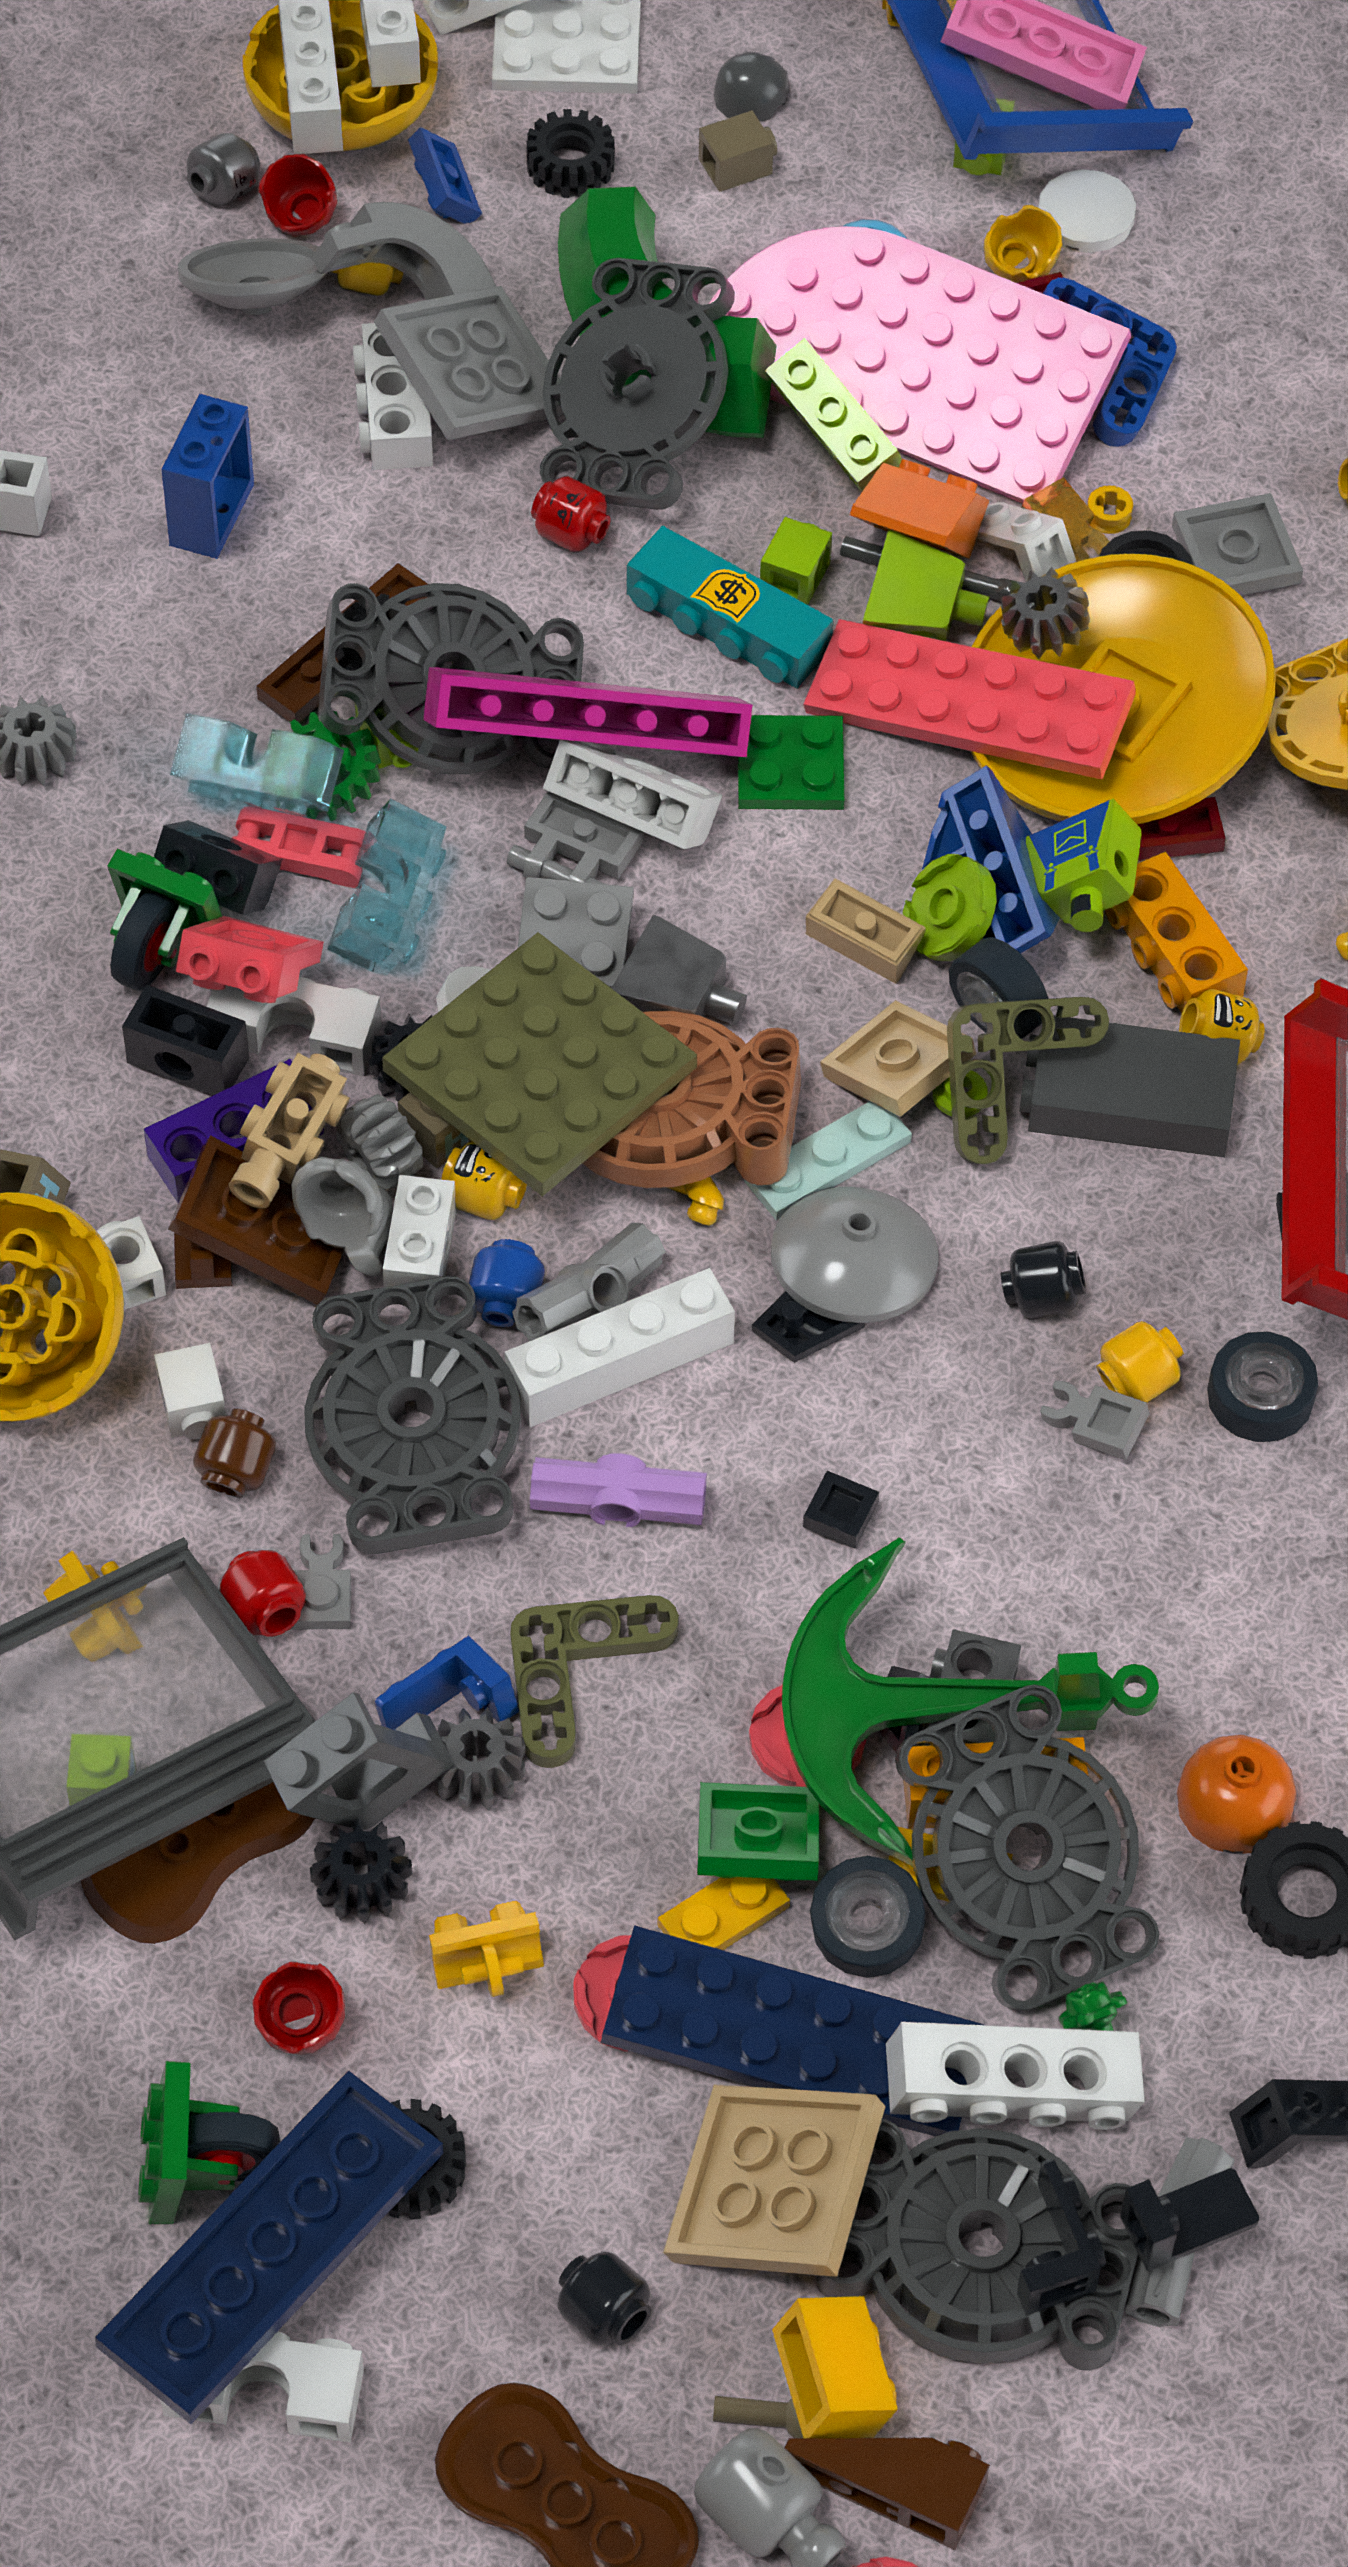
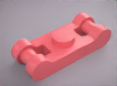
(304, 844)

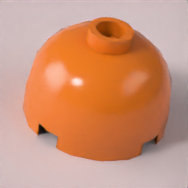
(1235, 1793)

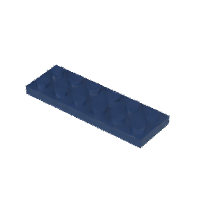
(760, 2022)
(268, 2247)

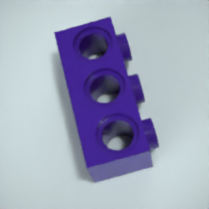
(186, 1131)

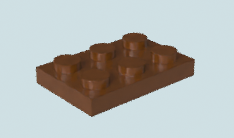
(258, 1239)

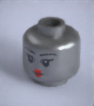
(223, 169)

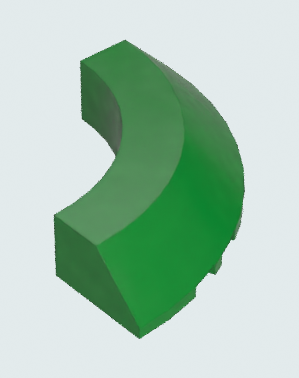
(622, 225)

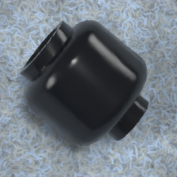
(1044, 1280)
(604, 2299)

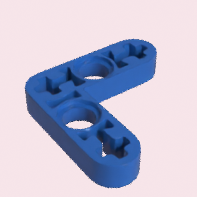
(1134, 363)

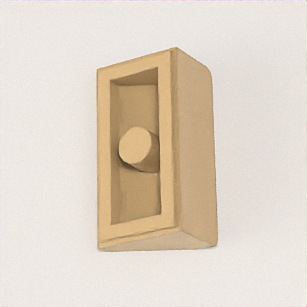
(864, 930)

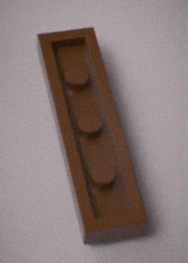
(295, 685)

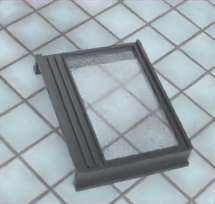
(127, 1723)

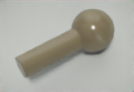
(757, 2413)

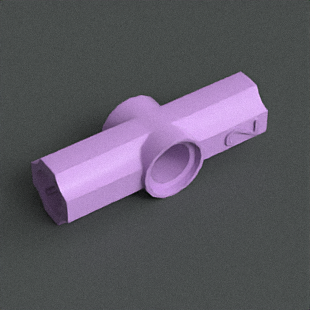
(618, 1490)

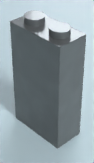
(1135, 1088)

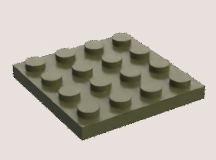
(539, 1063)

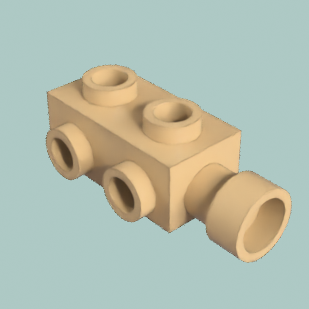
(285, 1131)

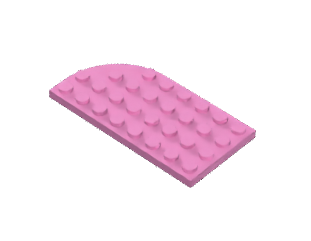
(938, 350)

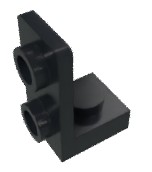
(1287, 2114)
(1187, 2217)
(1058, 2277)

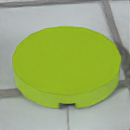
(954, 904)

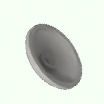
(251, 273)
(854, 1254)

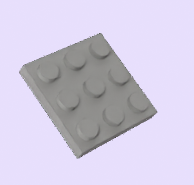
(469, 360)

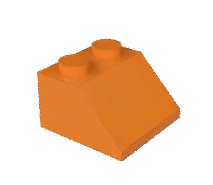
(922, 507)

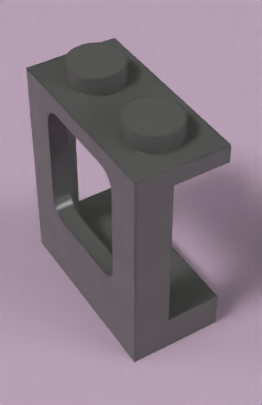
(364, 1763)

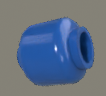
(503, 1275)

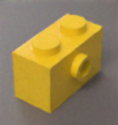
(835, 2368)

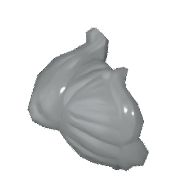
(344, 1209)

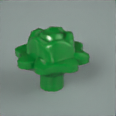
(1091, 2008)

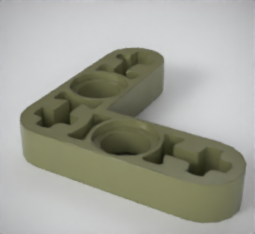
(1000, 1039)
(566, 1644)

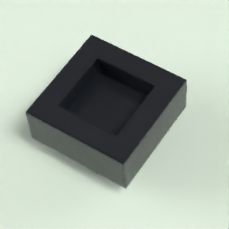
(841, 1509)

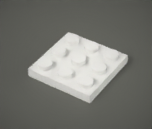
(567, 46)

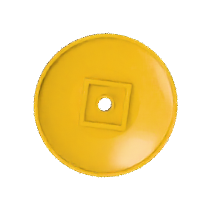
(1198, 681)

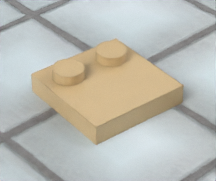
(893, 1059)

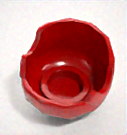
(298, 186)
(295, 1993)

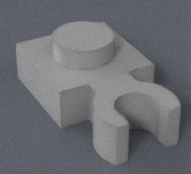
(1102, 1421)
(326, 1589)

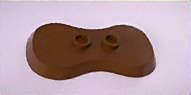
(174, 1880)
(528, 2469)

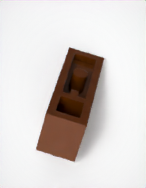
(906, 2480)

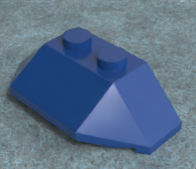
(985, 825)

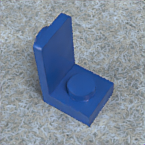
(453, 1670)

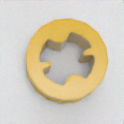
(1110, 496)

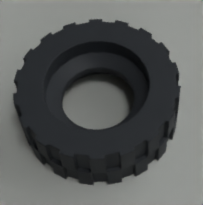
(1260, 1901)

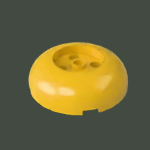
(367, 113)
(78, 1321)

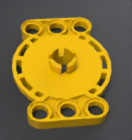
(1313, 716)

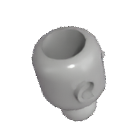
(767, 2501)

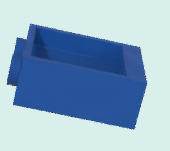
(208, 472)

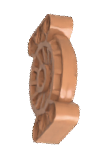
(725, 1112)

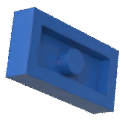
(444, 177)

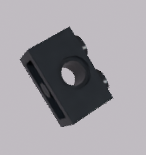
(236, 871)
(185, 1041)

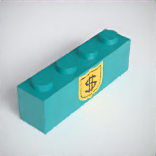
(728, 607)

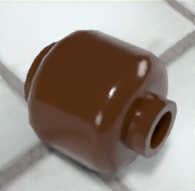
(234, 1453)

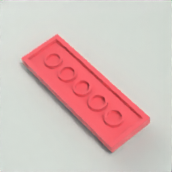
(971, 698)

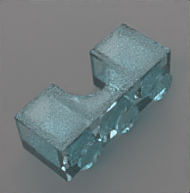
(293, 772)
(404, 855)

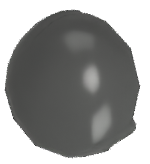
(751, 83)

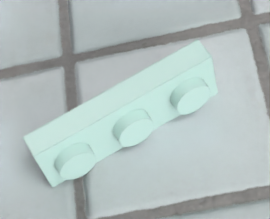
(834, 1155)

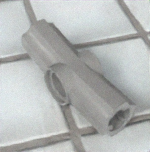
(590, 1286)
(1159, 2294)

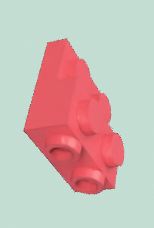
(247, 957)

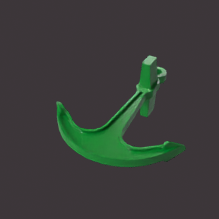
(837, 1704)

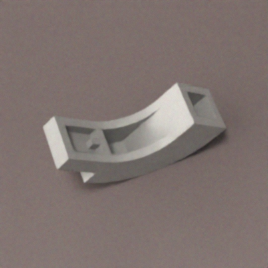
(410, 241)

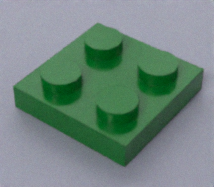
(793, 763)
(758, 1832)

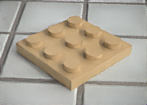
(775, 2180)

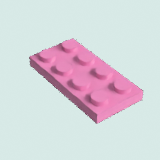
(1048, 49)

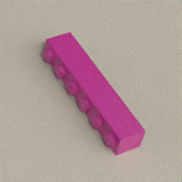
(587, 712)

